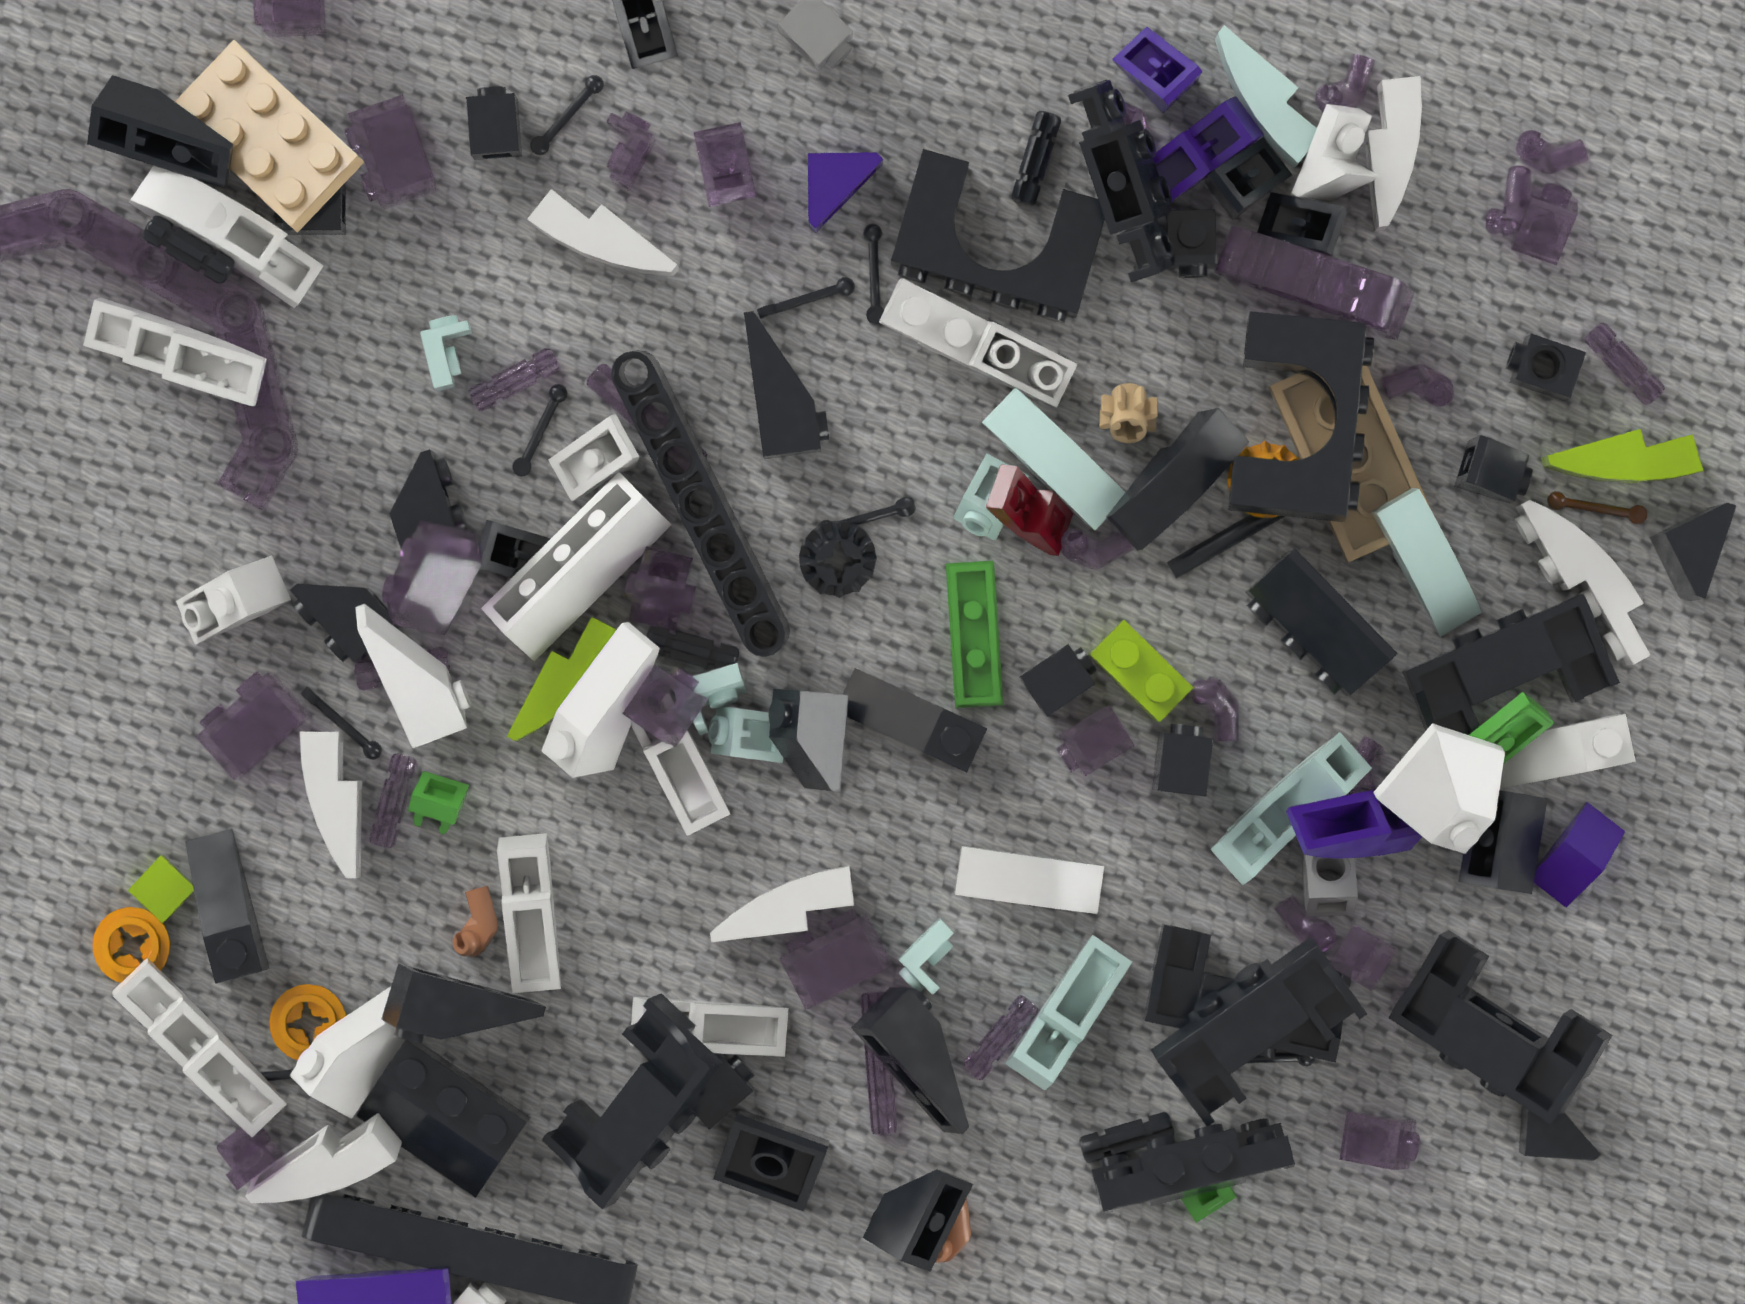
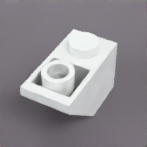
(233, 599)

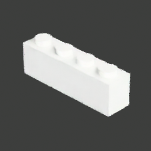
(576, 566)

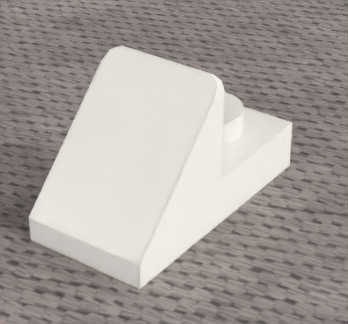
(1330, 161)
(594, 458)

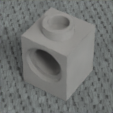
(817, 33)
(1329, 897)

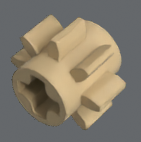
(1128, 413)

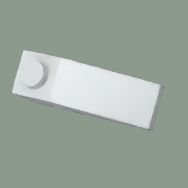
(414, 680)
(590, 721)
(1571, 751)
(348, 1058)

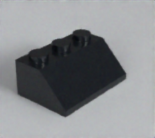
(1318, 624)
(444, 1116)

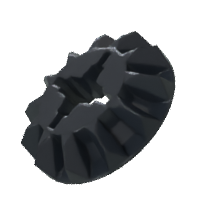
(821, 545)

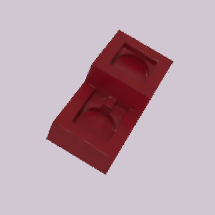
(1028, 511)

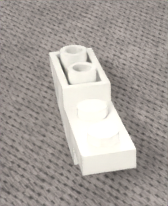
(230, 228)
(977, 343)
(1577, 559)

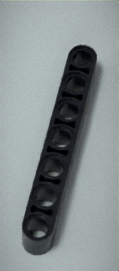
(700, 477)
(468, 1252)

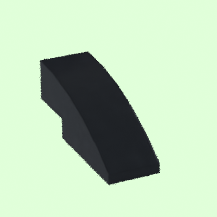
(1177, 477)

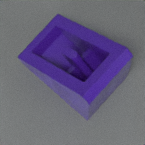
(1157, 68)
(834, 180)
(1578, 855)

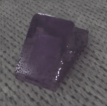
(724, 164)

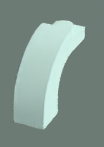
(1266, 826)

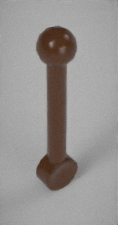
(1636, 514)

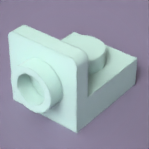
(443, 361)
(972, 508)
(721, 689)
(742, 735)
(931, 947)

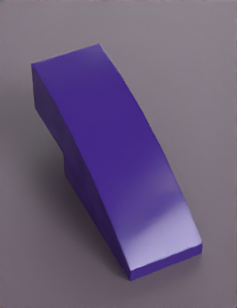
(1206, 146)
(1350, 827)
(377, 1287)

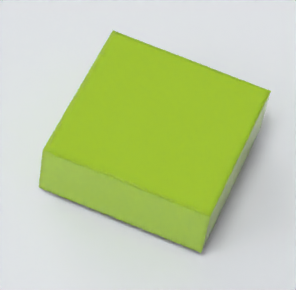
(162, 889)

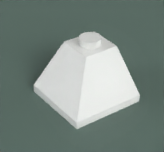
(1446, 787)

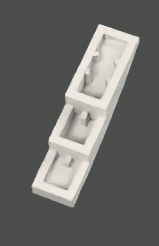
(175, 351)
(199, 1047)

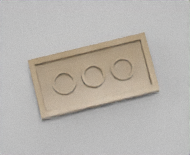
(275, 138)
(1384, 464)

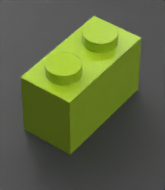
(1140, 671)

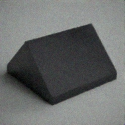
(1693, 550)
(771, 1159)

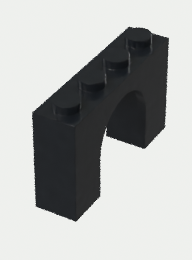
(931, 248)
(1333, 357)

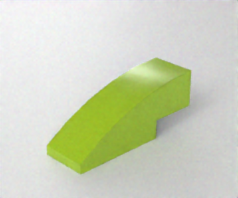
(1628, 459)
(558, 679)

